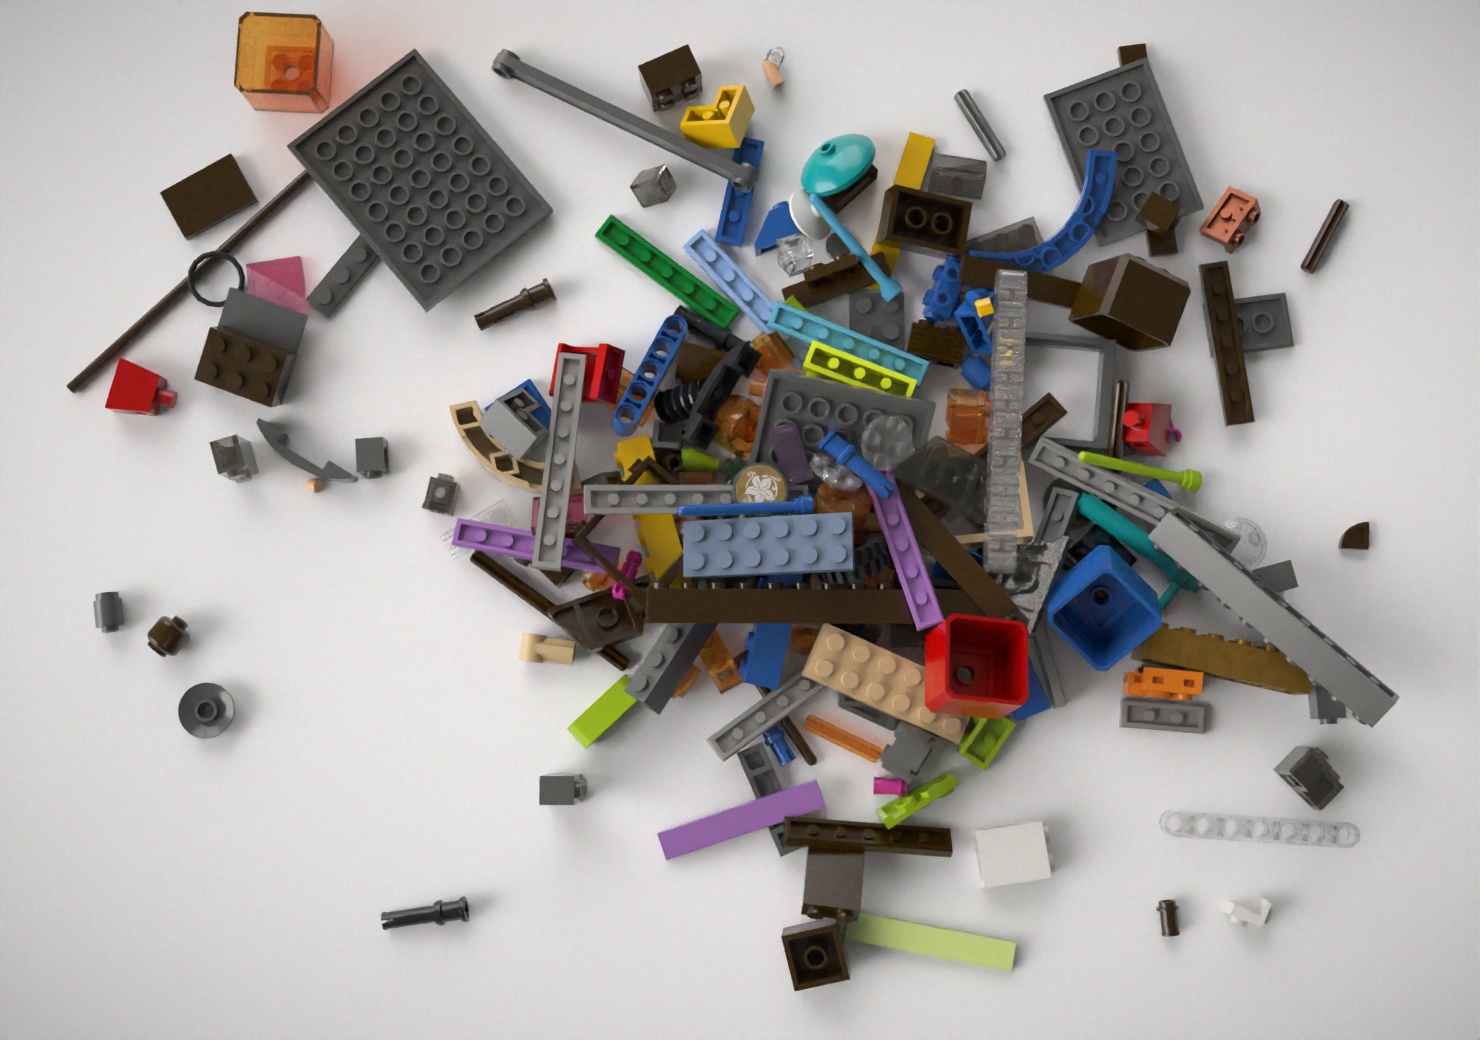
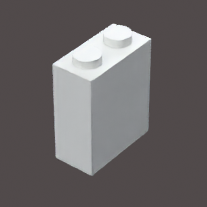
(1013, 853)

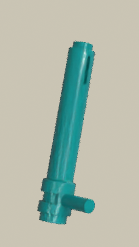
(1138, 541)

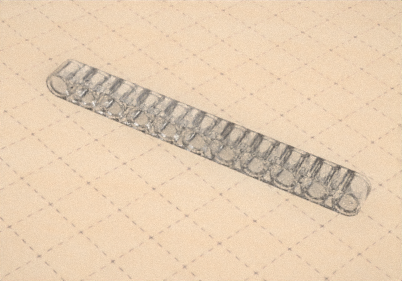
(1005, 422)

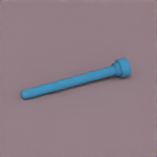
(888, 286)

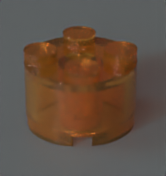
(966, 416)
(737, 424)
(839, 501)

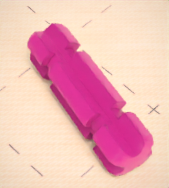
(630, 570)

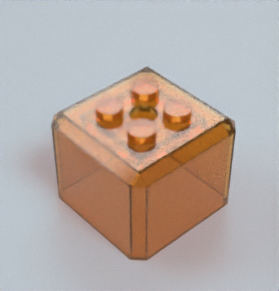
(273, 44)

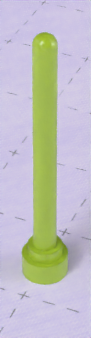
(1188, 480)

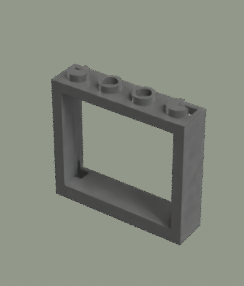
(1106, 351)

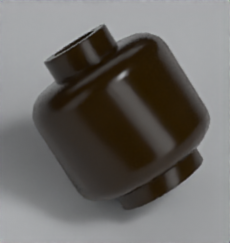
(168, 636)

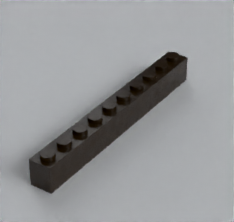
(776, 604)

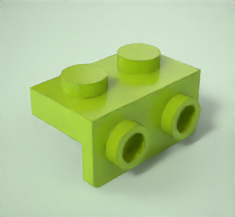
(984, 740)

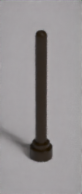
(786, 722)

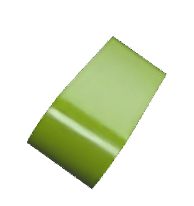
(602, 713)

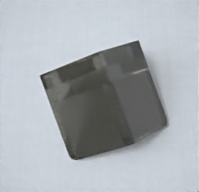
(654, 186)

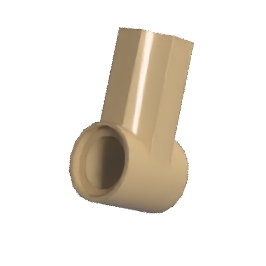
(542, 649)

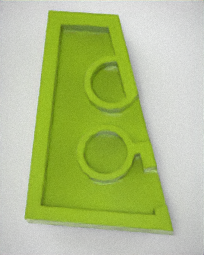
(917, 799)

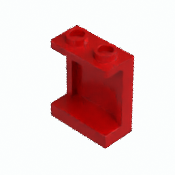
(601, 374)

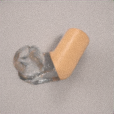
(772, 64)

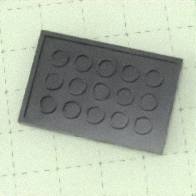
(1126, 116)
(825, 404)

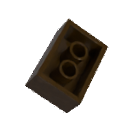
(924, 222)
(245, 366)

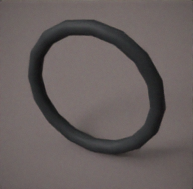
(207, 255)

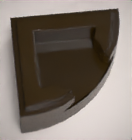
(1355, 537)

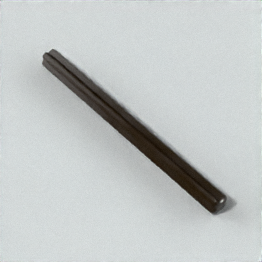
(536, 600)

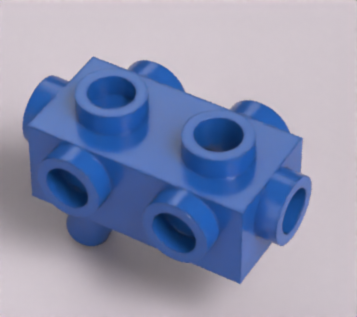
(943, 298)

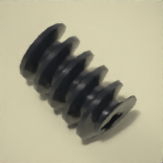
(676, 403)

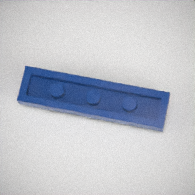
(737, 203)

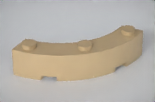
(521, 474)

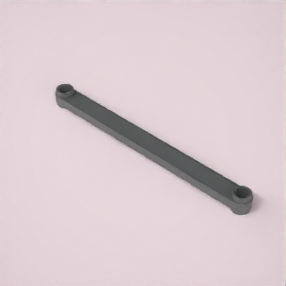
(741, 176)

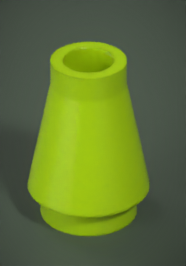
(698, 461)

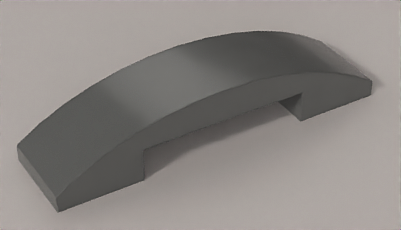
(276, 440)
(763, 783)

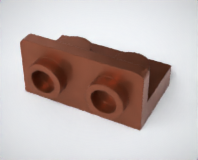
(1231, 219)

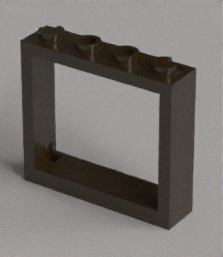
(584, 528)

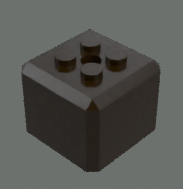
(1130, 302)

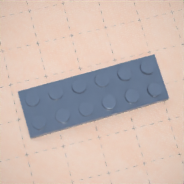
(768, 545)

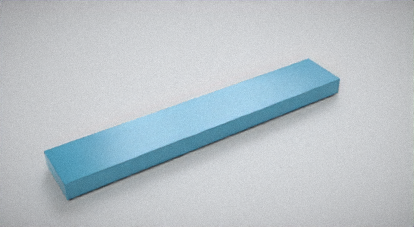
(809, 327)

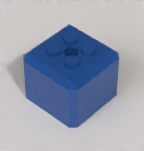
(1107, 628)

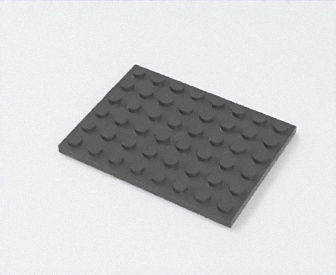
(420, 179)

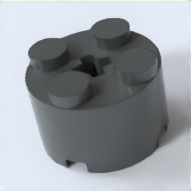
(908, 751)

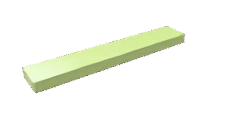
(932, 941)

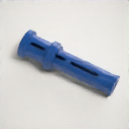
(846, 455)

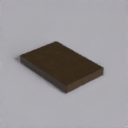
(209, 196)

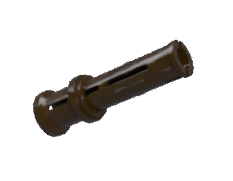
(525, 300)

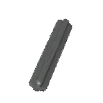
(980, 125)

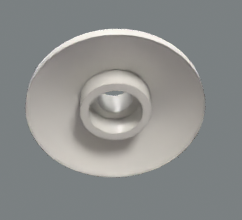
(807, 217)

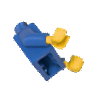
(976, 320)

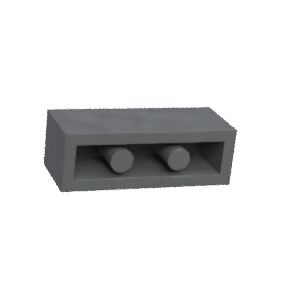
(561, 788)

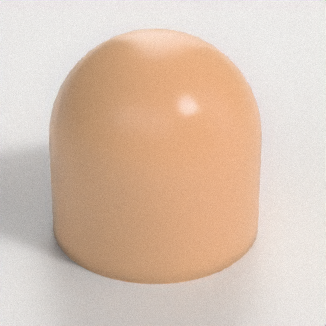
(314, 485)

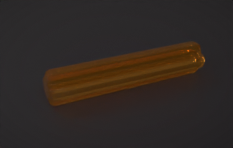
(842, 738)

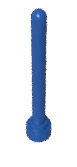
(799, 506)

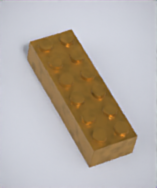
(1224, 660)

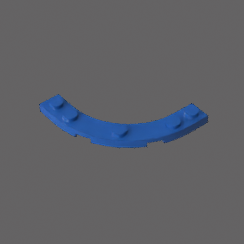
(1077, 229)

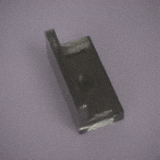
(957, 176)

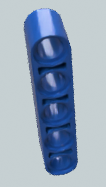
(646, 386)

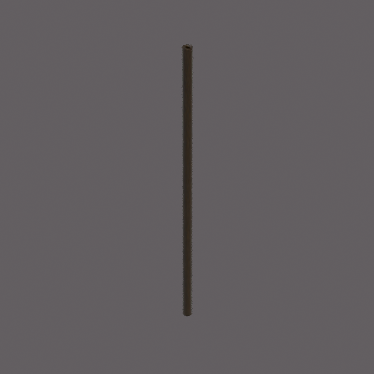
(183, 287)

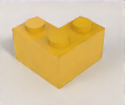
(722, 122)

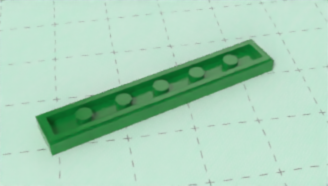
(667, 273)

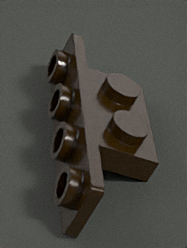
(834, 279)

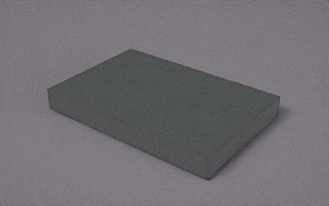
(263, 319)
(1261, 322)

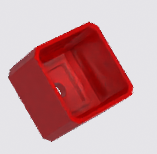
(993, 654)

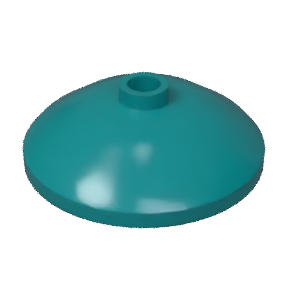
(837, 164)

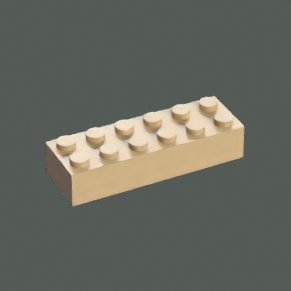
(877, 680)

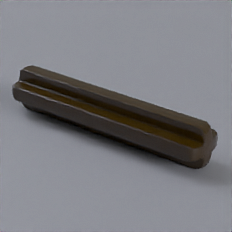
(1324, 236)

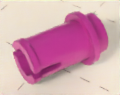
(889, 786)

